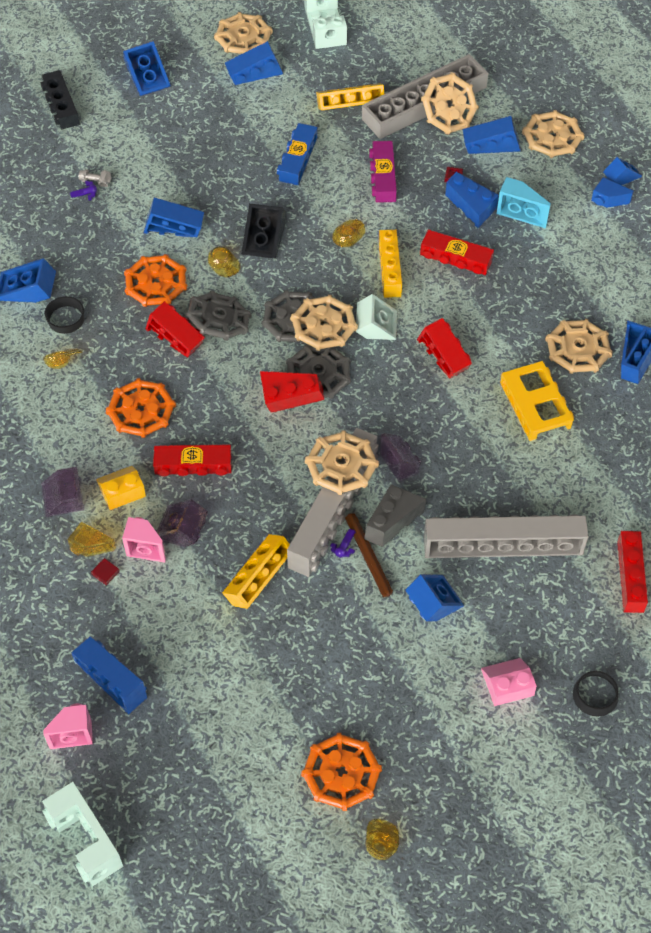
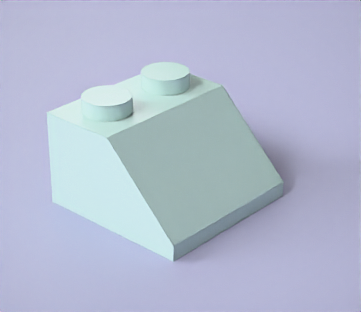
(376, 319)

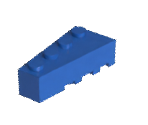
(110, 674)

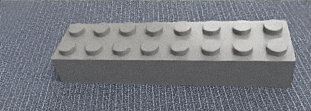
(404, 105)
(323, 519)
(505, 536)

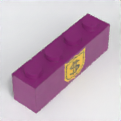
(383, 171)

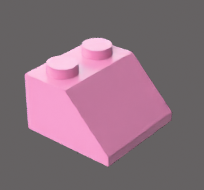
(142, 540)
(509, 681)
(70, 728)

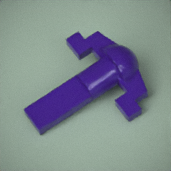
(92, 189)
(341, 550)

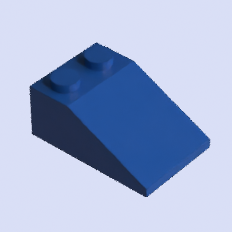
(146, 68)
(27, 282)

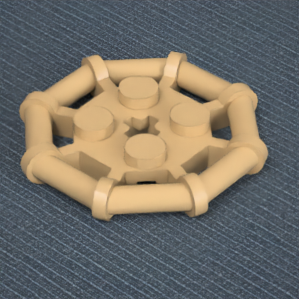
(251, 30)
(458, 103)
(554, 126)
(327, 314)
(579, 354)
(338, 471)

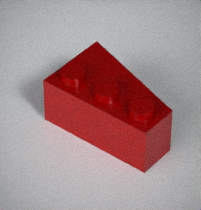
(175, 329)
(445, 347)
(290, 389)

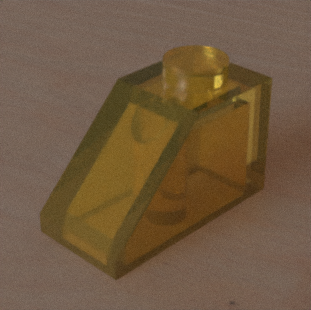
(90, 541)

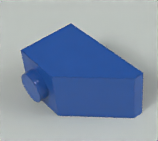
(621, 172)
(611, 194)

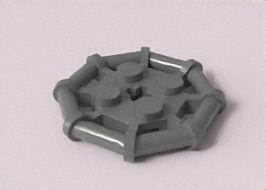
(209, 314)
(284, 314)
(324, 362)

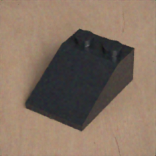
(263, 230)

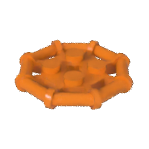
(152, 272)
(143, 398)
(349, 781)

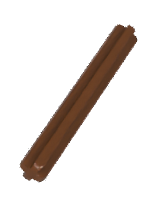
(369, 555)

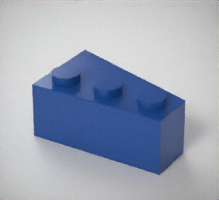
(254, 65)
(492, 137)
(471, 198)
(173, 218)
(636, 352)

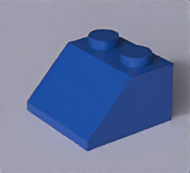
(433, 597)

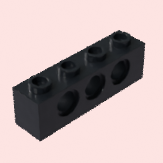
(60, 100)

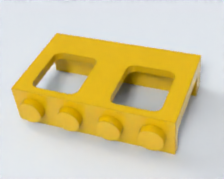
(525, 401)

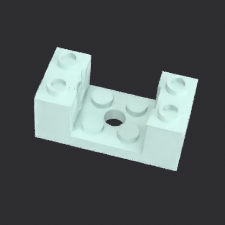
(325, 23)
(101, 857)

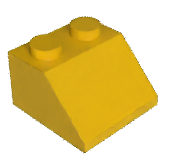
(121, 487)

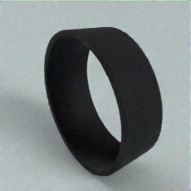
(62, 302)
(594, 711)

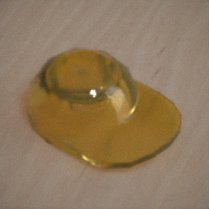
(348, 233)
(223, 262)
(60, 359)
(381, 839)

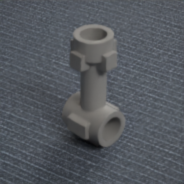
(103, 179)

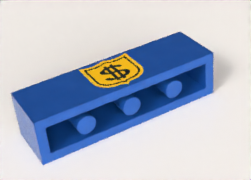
(297, 154)

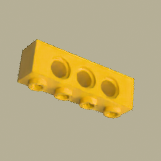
(349, 96)
(390, 263)
(257, 571)

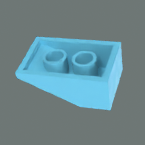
(522, 203)

